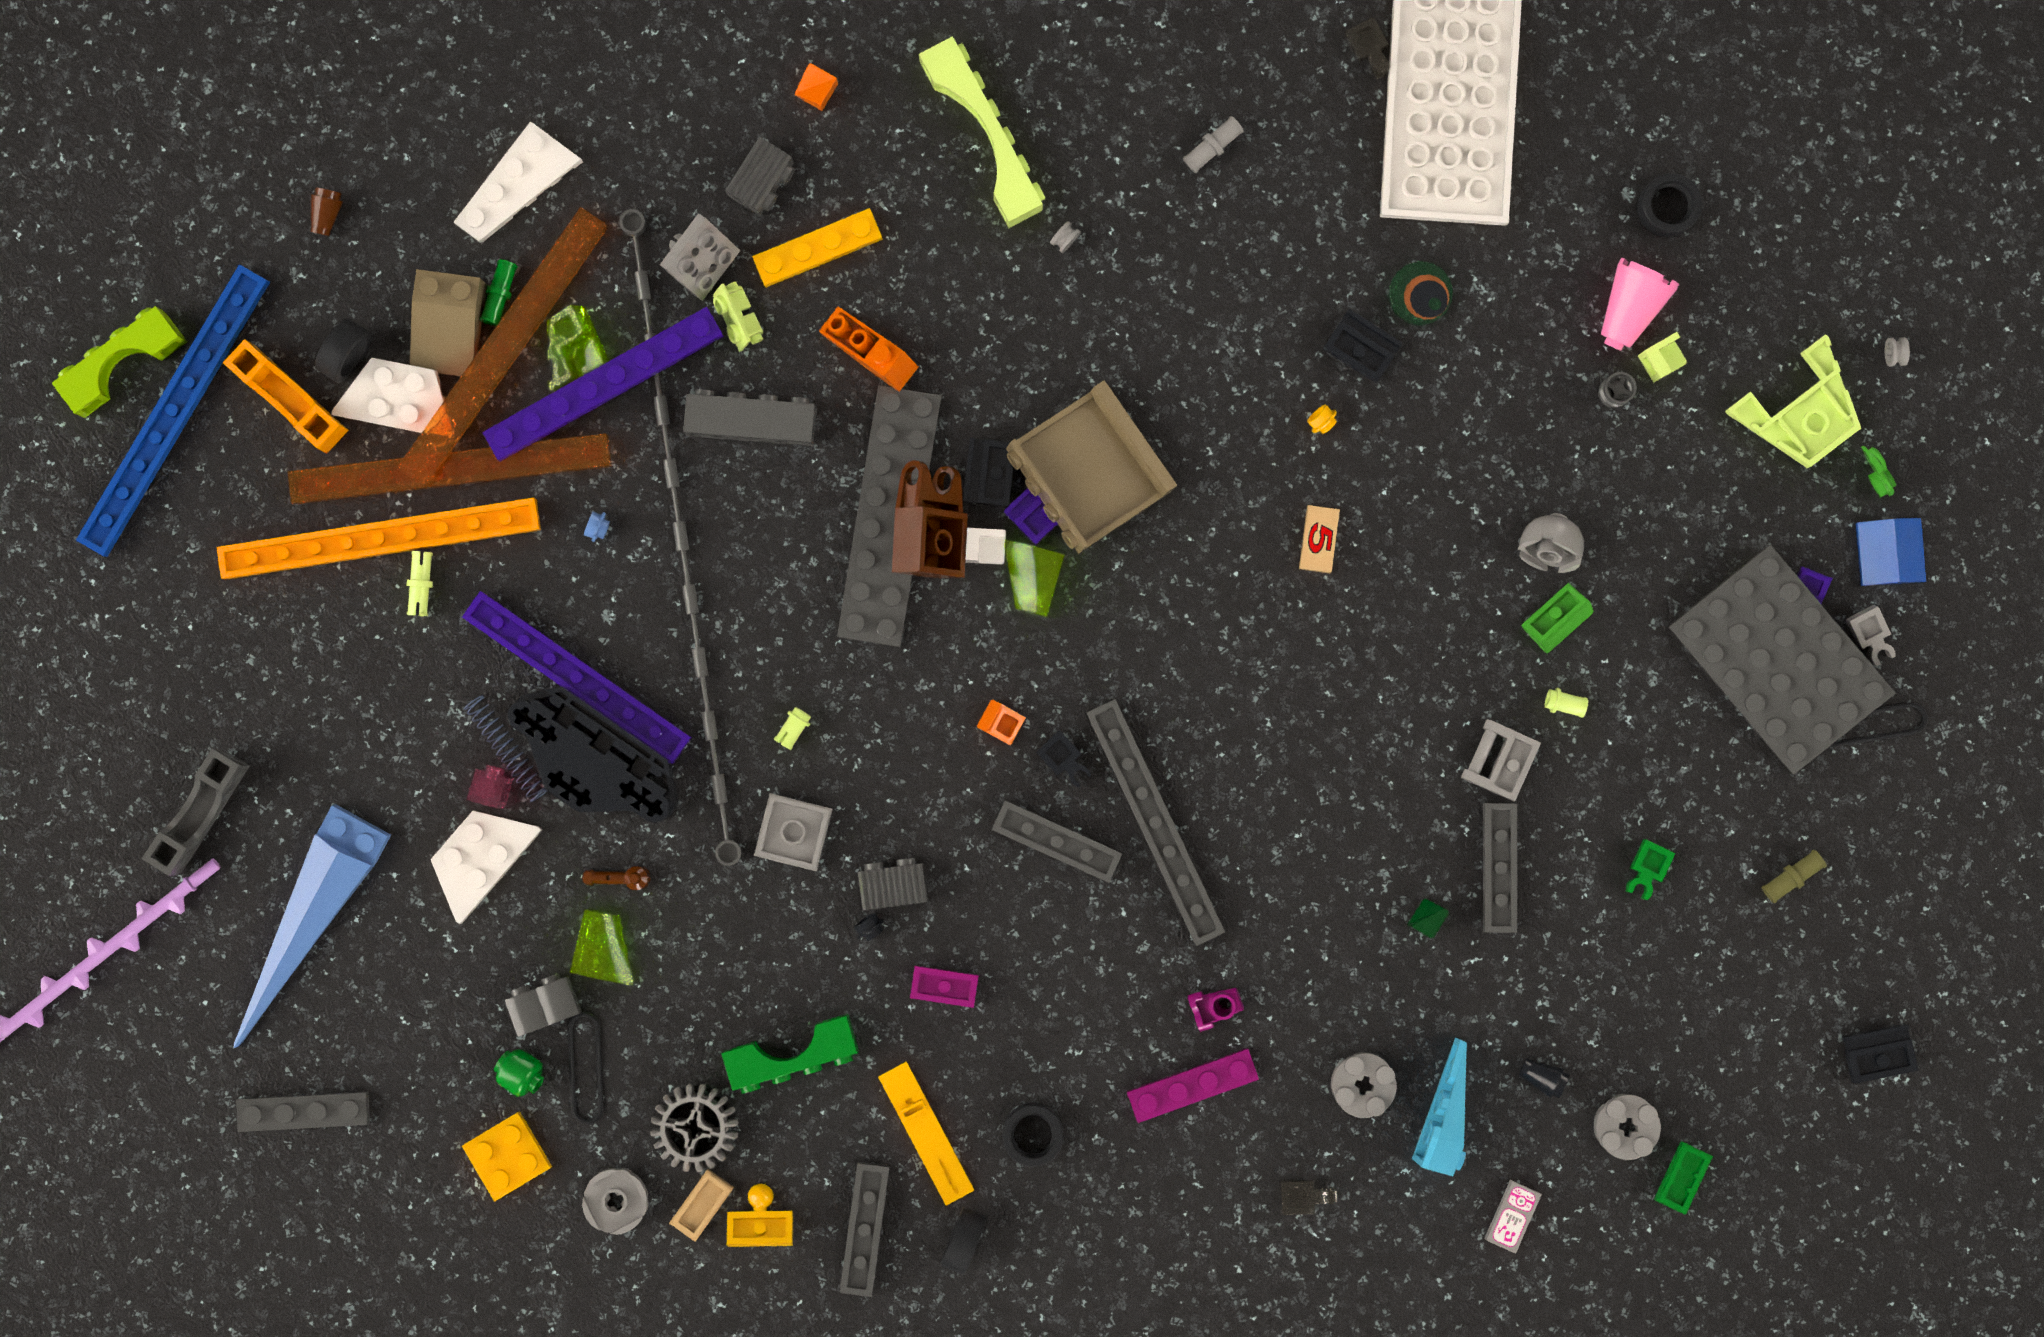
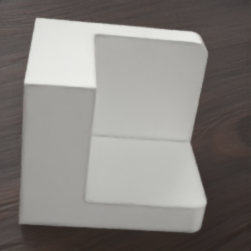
(985, 546)

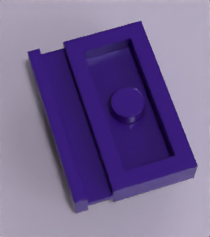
(1030, 517)

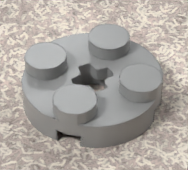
(1380, 1076)
(1638, 1142)
(597, 1195)

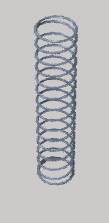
(503, 745)

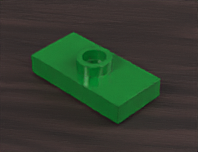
(1683, 1177)

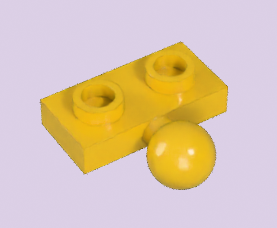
(760, 1226)

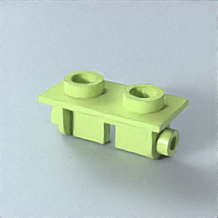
(730, 303)

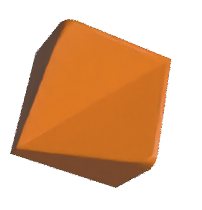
(816, 86)

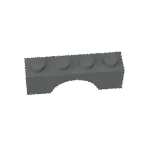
(183, 835)

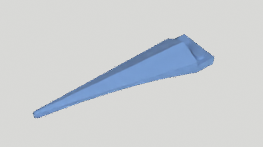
(332, 871)

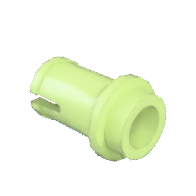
(1566, 703)
(793, 727)

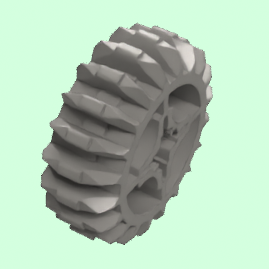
(678, 1125)

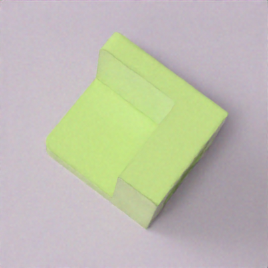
(1662, 358)

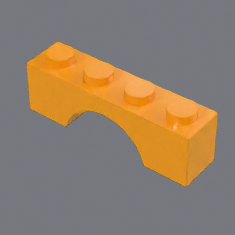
(286, 396)

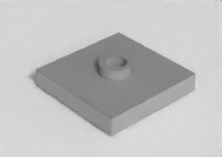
(793, 832)

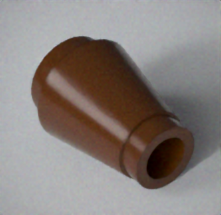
(324, 210)

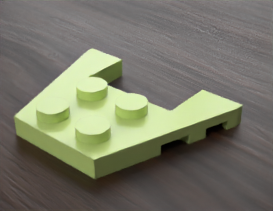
(1814, 420)

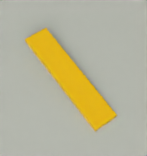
(926, 1133)

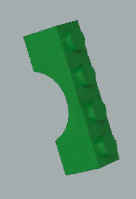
(751, 1065)

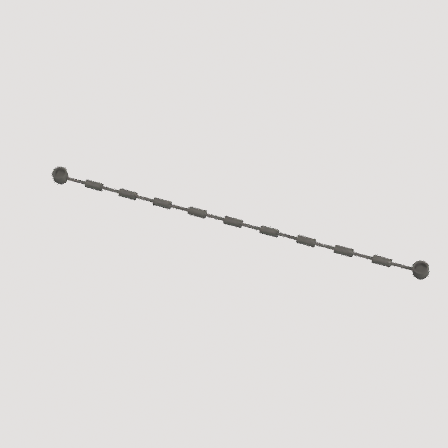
(728, 851)

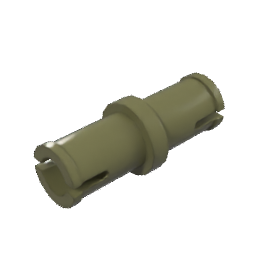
(1794, 876)

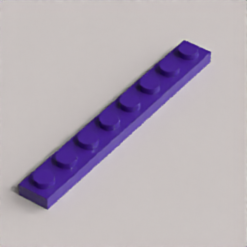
(602, 384)
(575, 675)

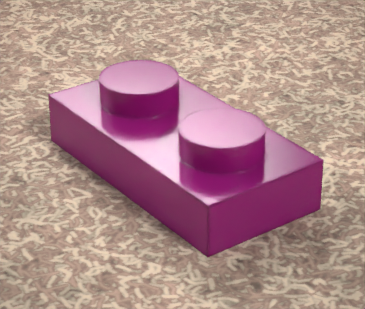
(944, 986)

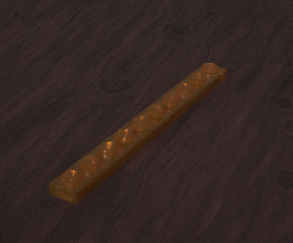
(502, 347)
(457, 469)

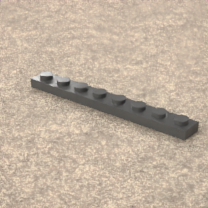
(1155, 822)

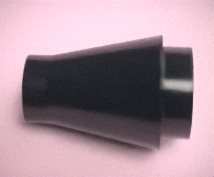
(1546, 1078)

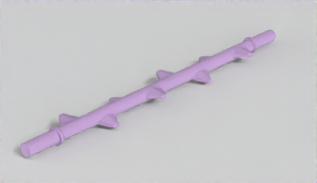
(99, 951)

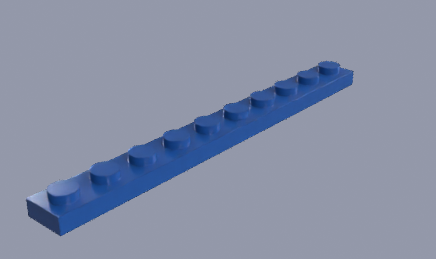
(172, 411)

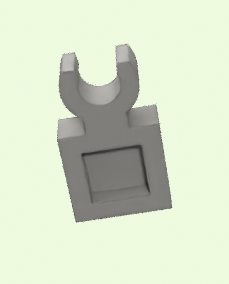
(1869, 630)

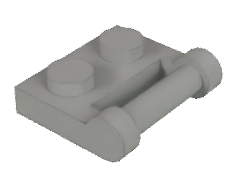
(1511, 764)

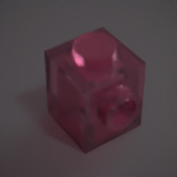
(490, 787)

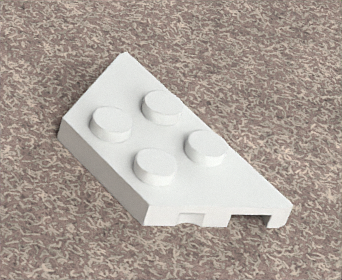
(392, 395)
(478, 858)

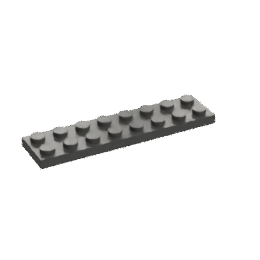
(874, 595)

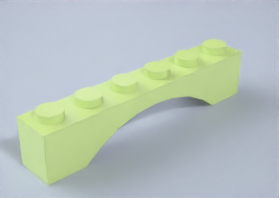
(950, 74)

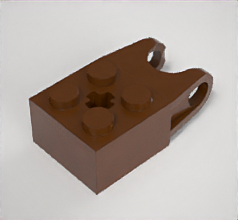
(929, 524)

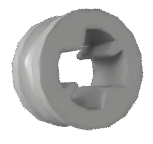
(1065, 237)
(1897, 351)

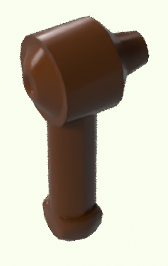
(635, 877)

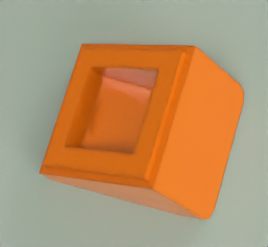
(1001, 722)

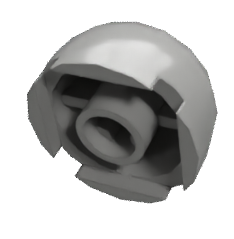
(1552, 542)

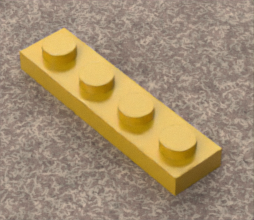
(817, 247)

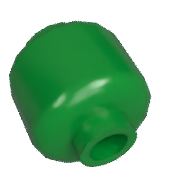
(519, 1072)

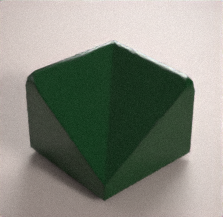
(1428, 918)

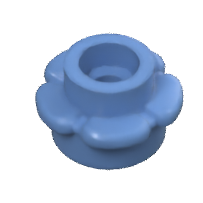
(597, 526)

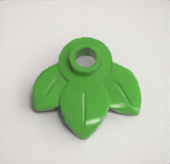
(1881, 478)

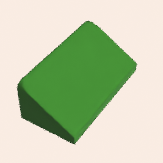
(1558, 618)

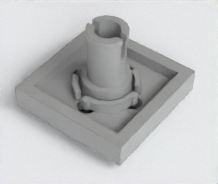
(695, 252)

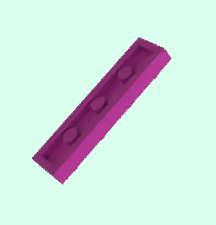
(1192, 1085)

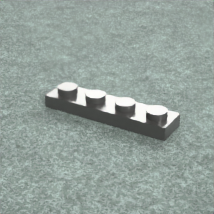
(1057, 841)
(1499, 868)
(303, 1111)
(864, 1229)

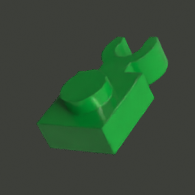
(1651, 864)

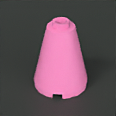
(1634, 303)

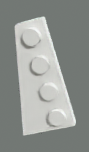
(520, 176)

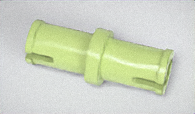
(419, 583)

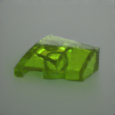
(573, 346)
(1032, 576)
(602, 949)

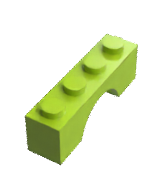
(86, 383)

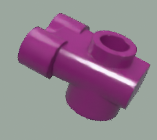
(1208, 1008)

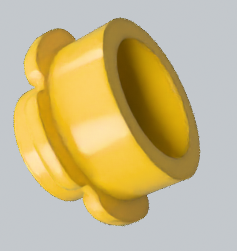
(1322, 419)

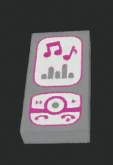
(1512, 1216)

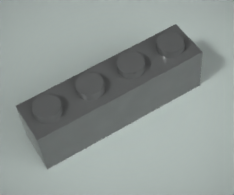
(750, 419)

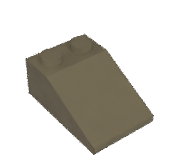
(446, 321)

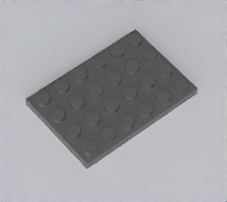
(1781, 659)

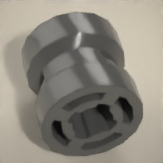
(1621, 384)

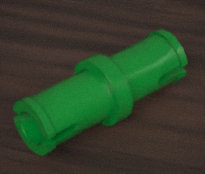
(498, 292)

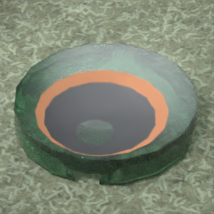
(1420, 293)

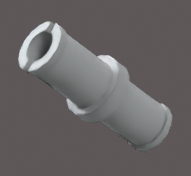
(1213, 144)

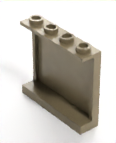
(1090, 468)

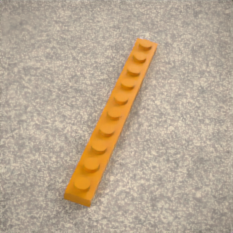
(378, 538)

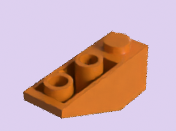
(869, 348)

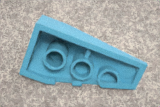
(1444, 1128)

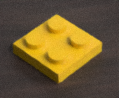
(506, 1156)

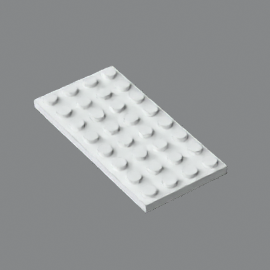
(1451, 110)

